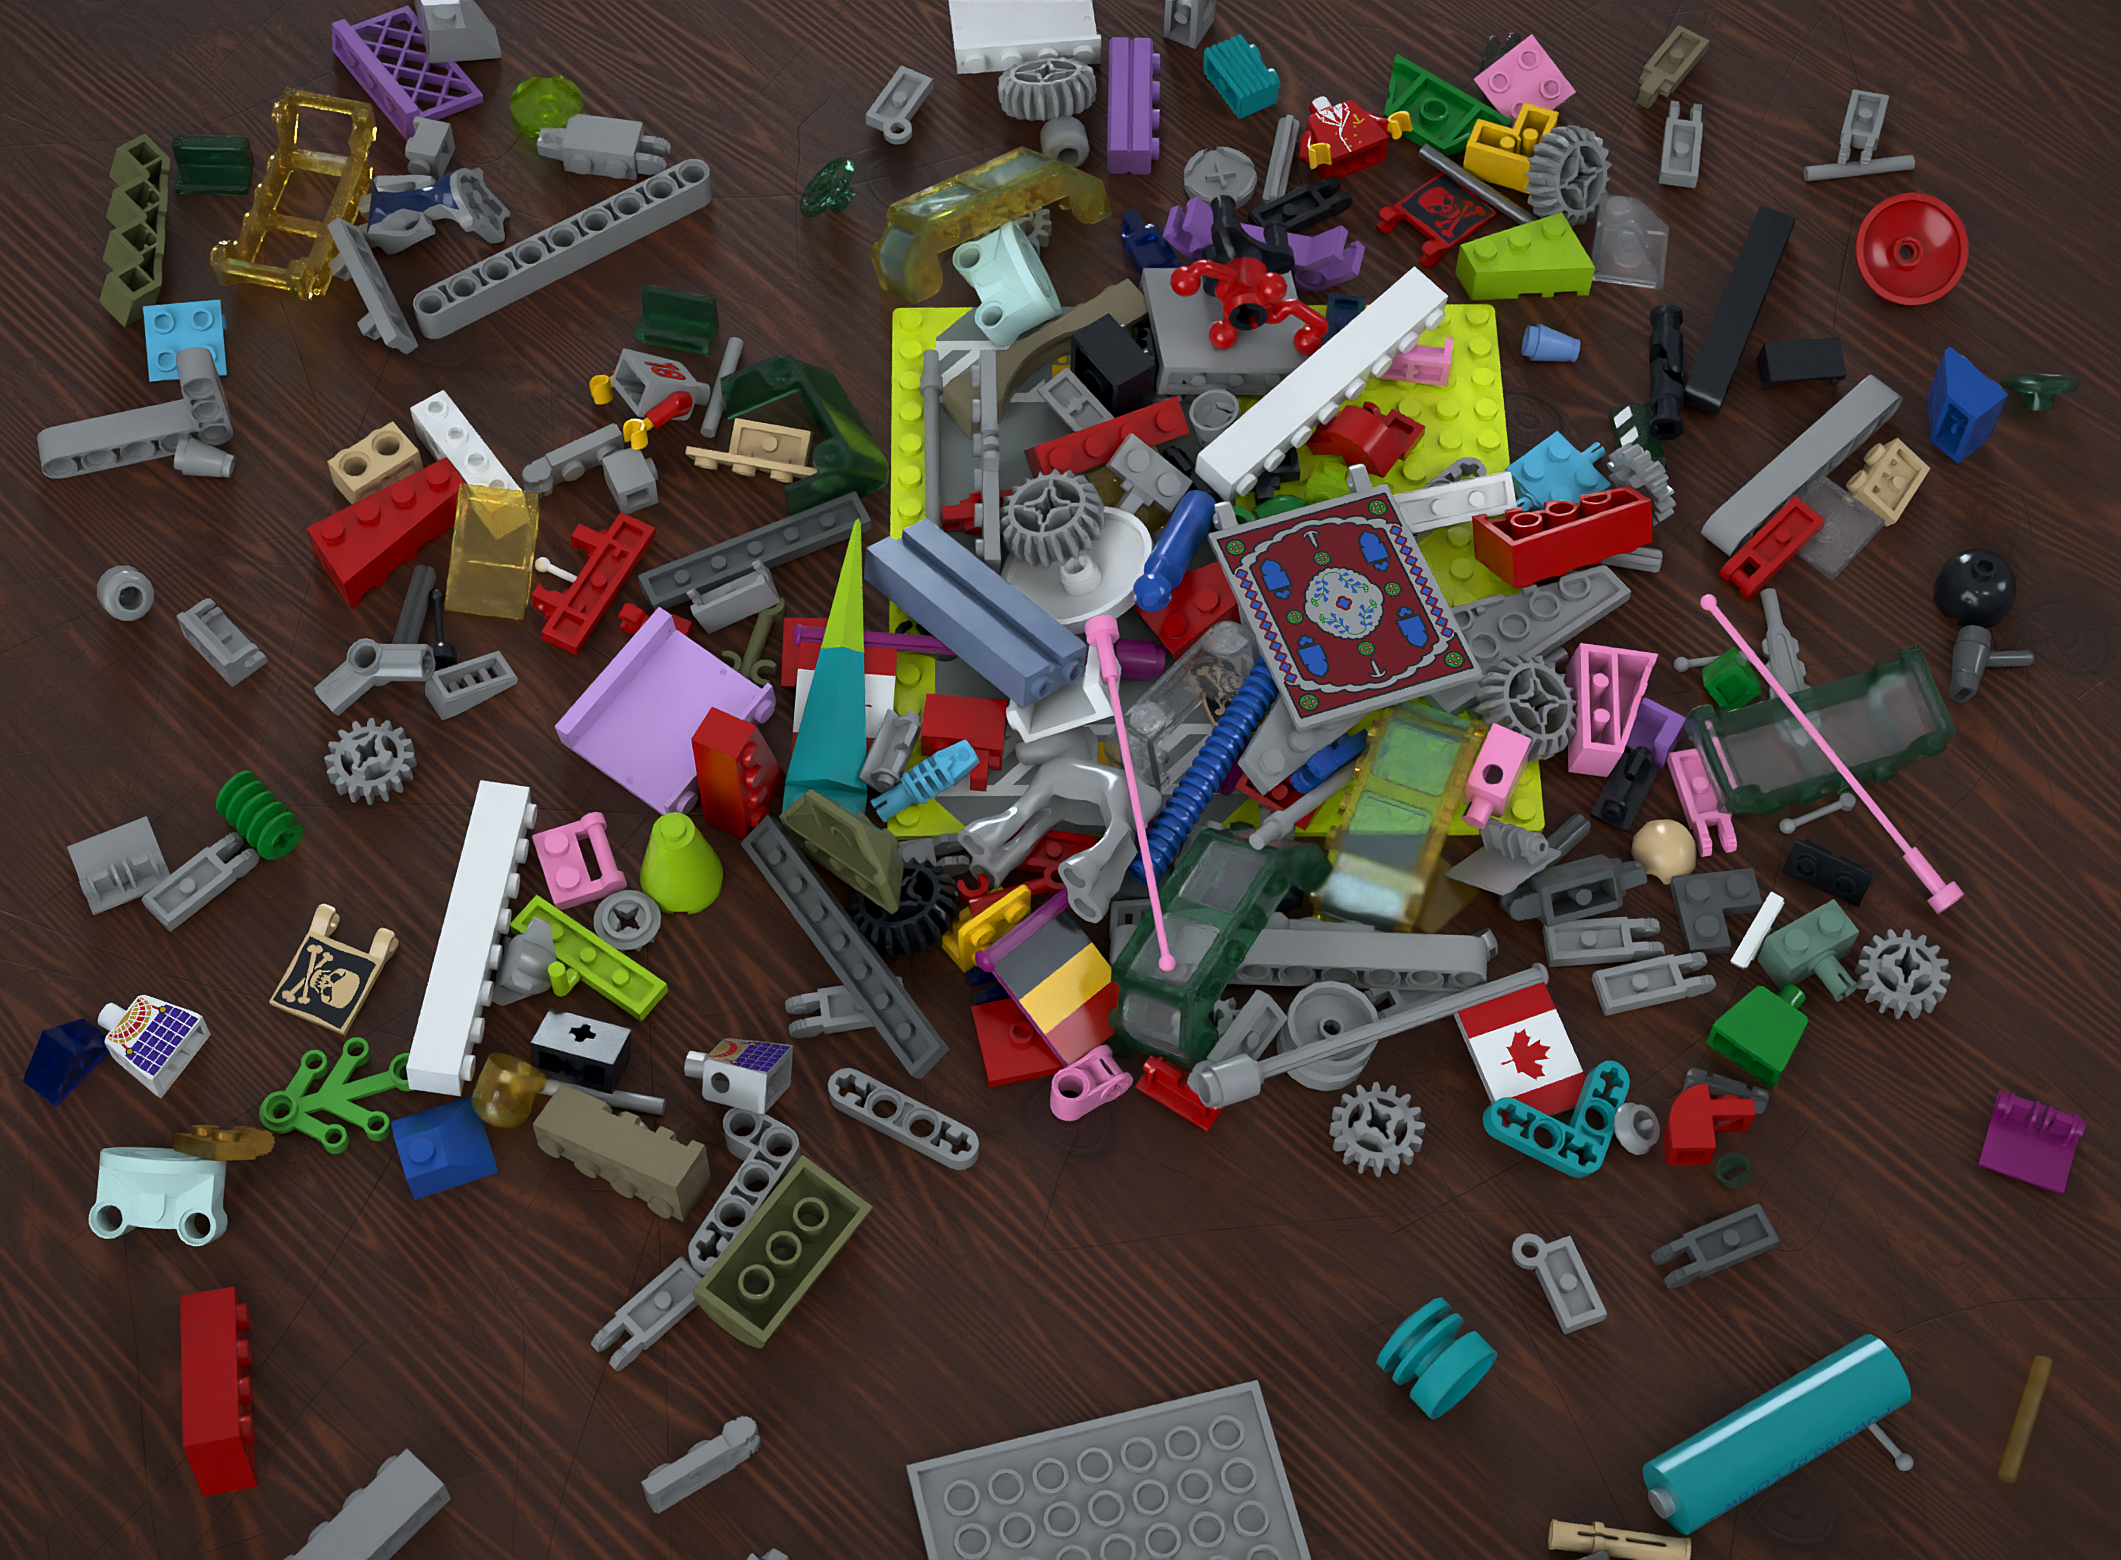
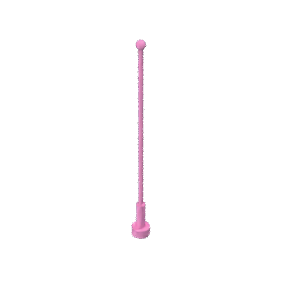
(1103, 633)
(1943, 894)

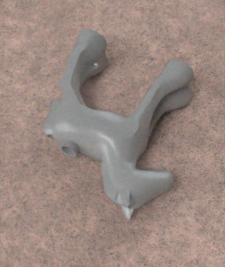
(1073, 790)

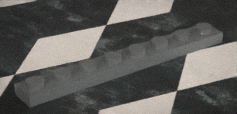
(845, 947)

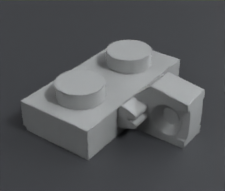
(1146, 477)

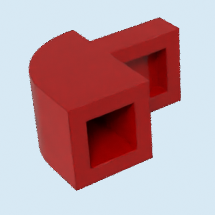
(1358, 439)
(1695, 1119)

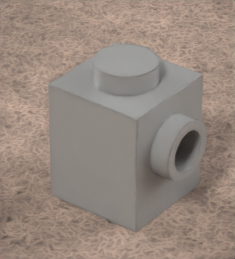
(631, 479)

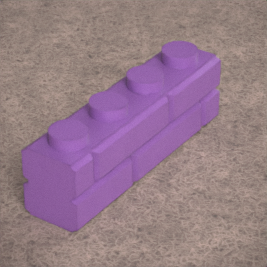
(1130, 106)

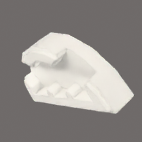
(1758, 931)

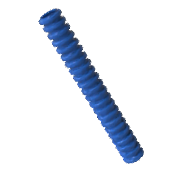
(1207, 772)

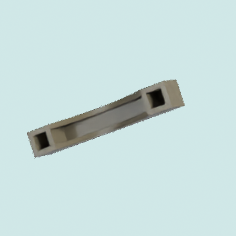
(1048, 344)

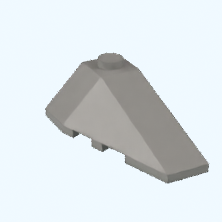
(456, 31)

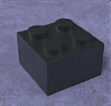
(1113, 366)

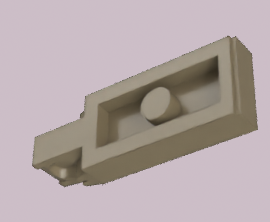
(1670, 65)

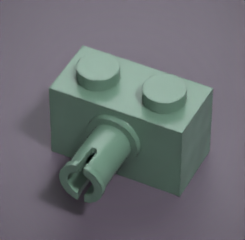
(1812, 947)

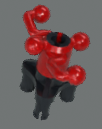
(1248, 281)

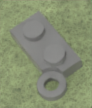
(899, 104)
(1563, 1281)

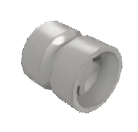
(1213, 414)

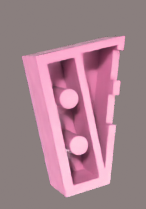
(1608, 695)

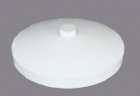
(1094, 583)

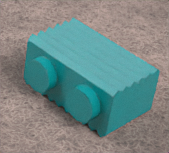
(1241, 76)

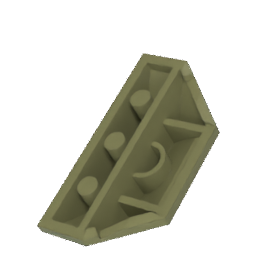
(847, 846)

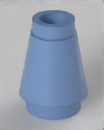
(1546, 344)

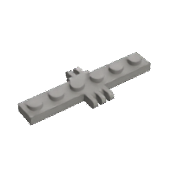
(986, 446)

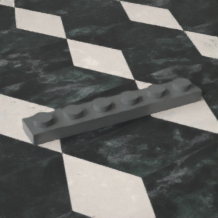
(771, 544)

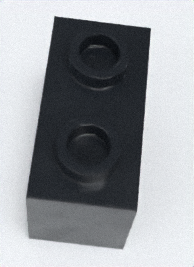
(581, 1050)

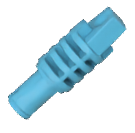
(927, 779)

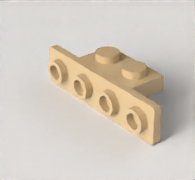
(761, 448)

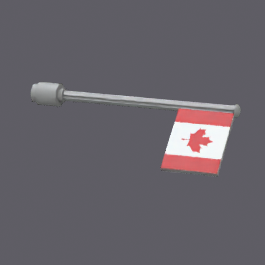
(1505, 1025)

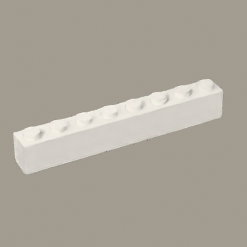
(1321, 384)
(470, 939)

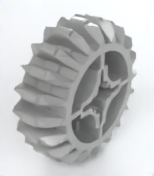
(1047, 89)
(1568, 174)
(1051, 518)
(1534, 706)

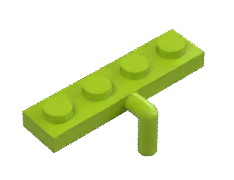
(592, 960)

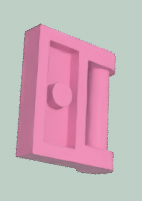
(565, 866)

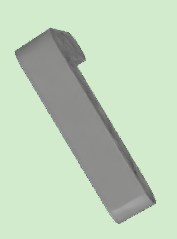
(145, 431)

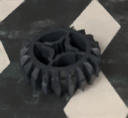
(917, 921)

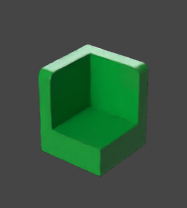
(1731, 680)

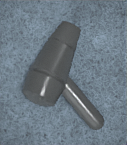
(1971, 657)

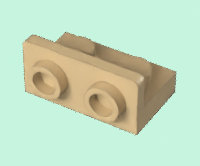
(1888, 479)

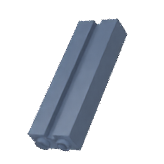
(975, 613)

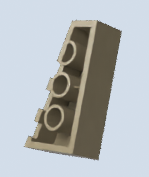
(624, 1152)

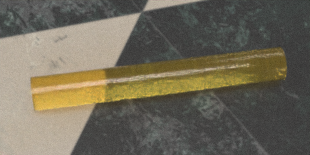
(2025, 1419)

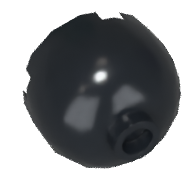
(1975, 588)

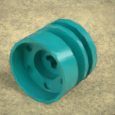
(1428, 1350)

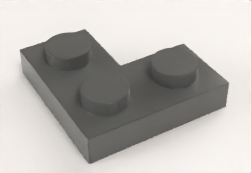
(1705, 900)

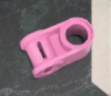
(1093, 1078)

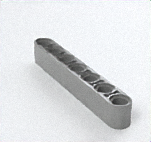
(1802, 464)

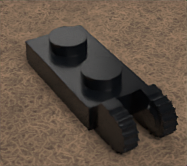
(1303, 206)

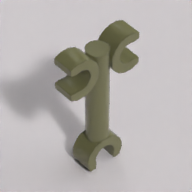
(751, 666)

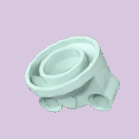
(1009, 283)
(160, 1192)

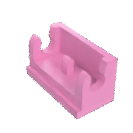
(1422, 365)

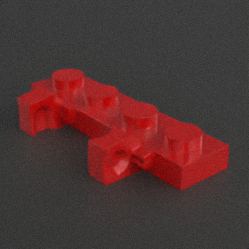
(610, 563)

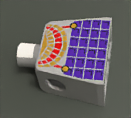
(743, 1073)

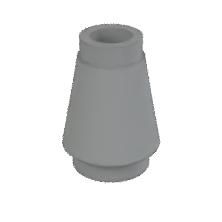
(202, 459)

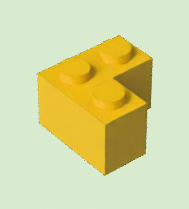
(1501, 153)

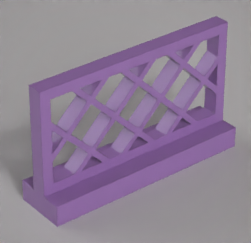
(381, 79)

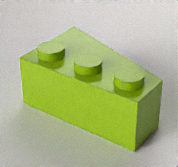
(1526, 260)

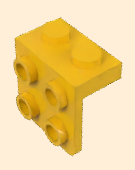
(987, 927)

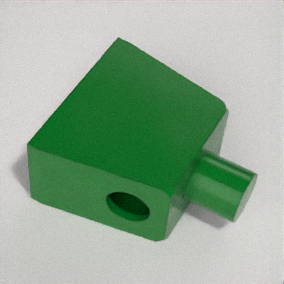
(1761, 1032)

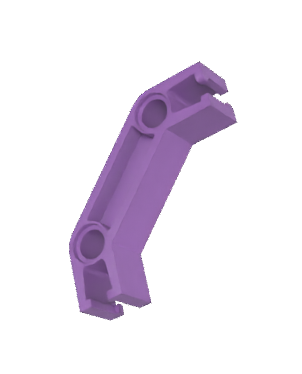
(1318, 259)

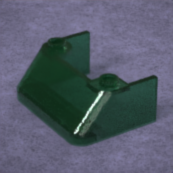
(848, 456)

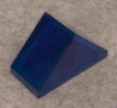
(64, 1059)

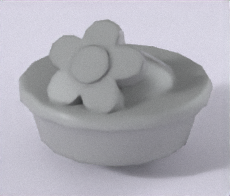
(1636, 1128)

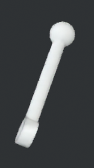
(543, 565)

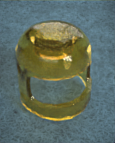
(506, 1090)

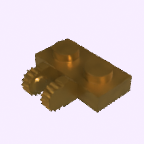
(224, 1145)

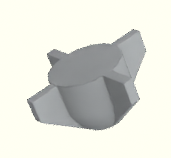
(525, 964)

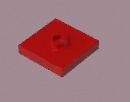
(1011, 1044)

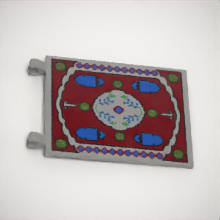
(1342, 604)

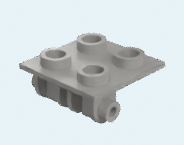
(1506, 858)
(119, 865)

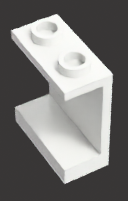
(1067, 707)

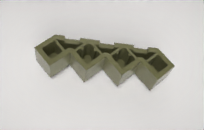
(139, 238)

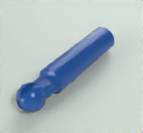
(1174, 551)

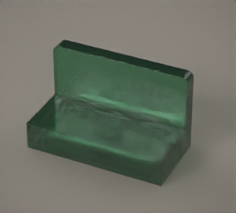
(212, 165)
(677, 320)

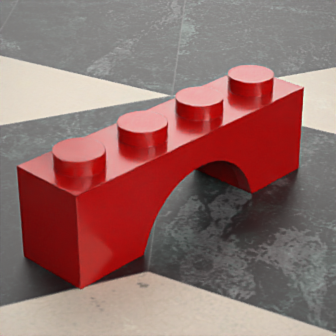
(1099, 442)

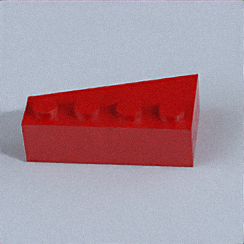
(386, 529)
(1562, 535)
(734, 773)
(217, 1391)

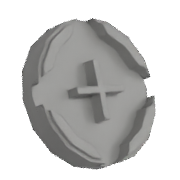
(1220, 173)

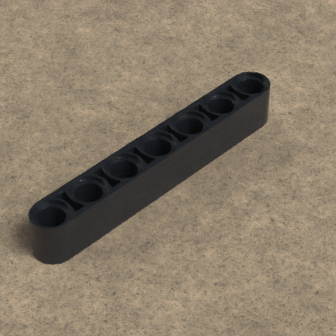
(1738, 310)

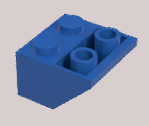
(1962, 406)

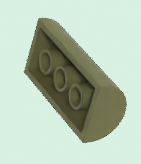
(780, 1253)

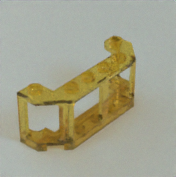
(309, 275)

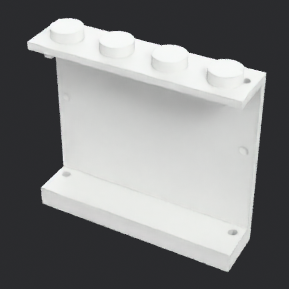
(1009, 32)

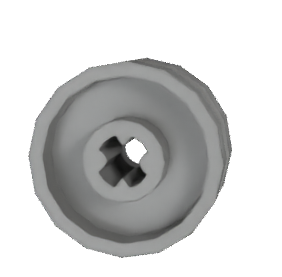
(1320, 1013)

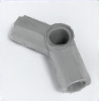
(356, 677)

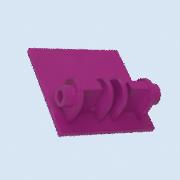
(2031, 1141)

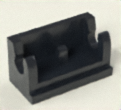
(1801, 361)

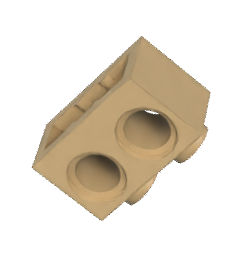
(377, 461)

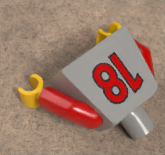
(653, 390)

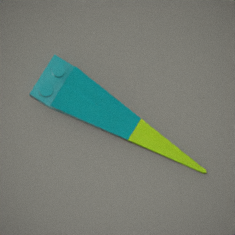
(833, 724)

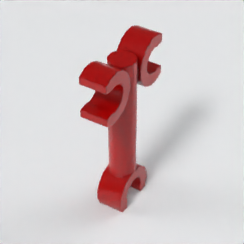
(981, 900)

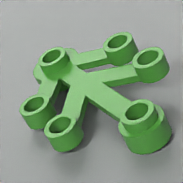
(333, 1097)

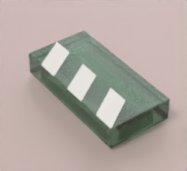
(1632, 425)

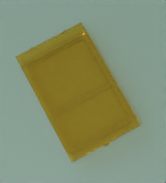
(492, 551)

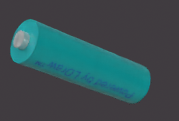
(1776, 1434)

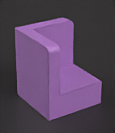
(1655, 729)

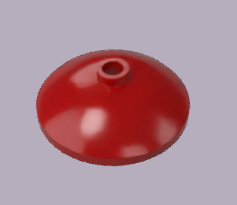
(1933, 238)

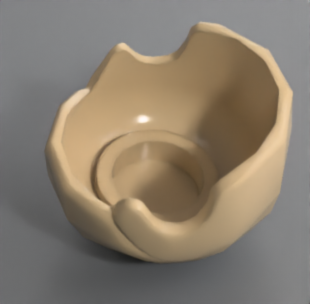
(1665, 849)

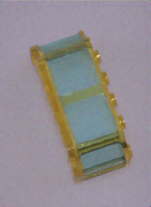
(971, 206)
(1397, 816)

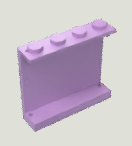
(648, 706)

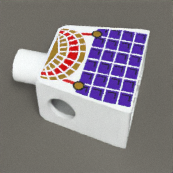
(153, 1039)

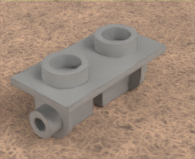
(891, 750)

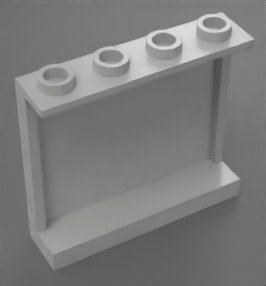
(1185, 352)

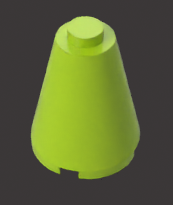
(680, 866)

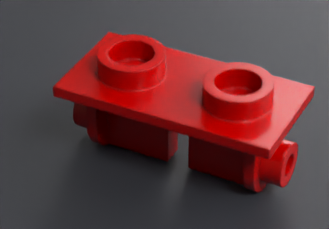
(1169, 1086)

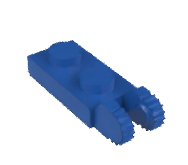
(1329, 760)

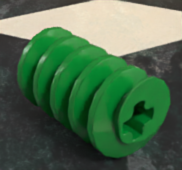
(258, 816)

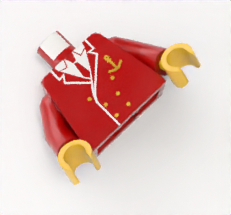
(1347, 138)

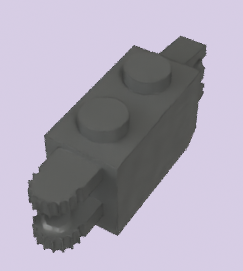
(1573, 890)

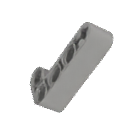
(757, 1166)

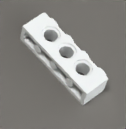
(450, 435)

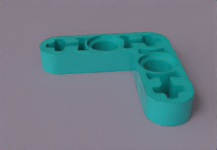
(1578, 1132)

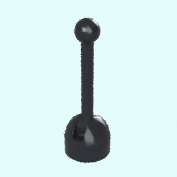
(441, 647)

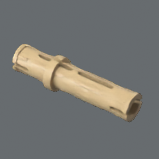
(1617, 1542)

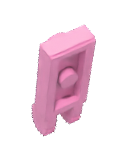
(1699, 801)

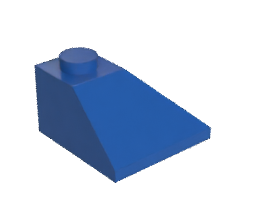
(443, 1147)

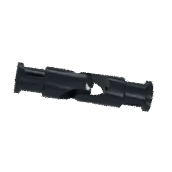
(1666, 372)

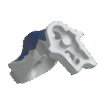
(405, 205)

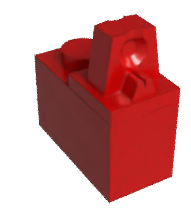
(977, 720)

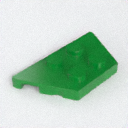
(1437, 110)

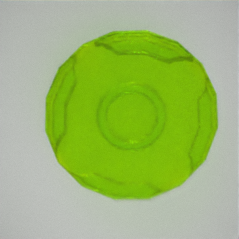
(545, 104)

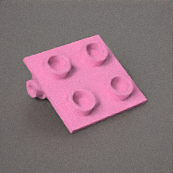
(1524, 76)

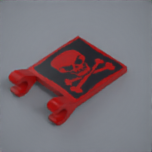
(1442, 213)

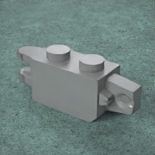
(604, 147)

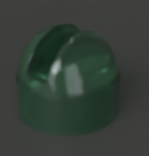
(1729, 1163)

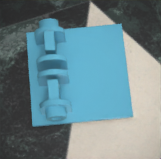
(179, 327)

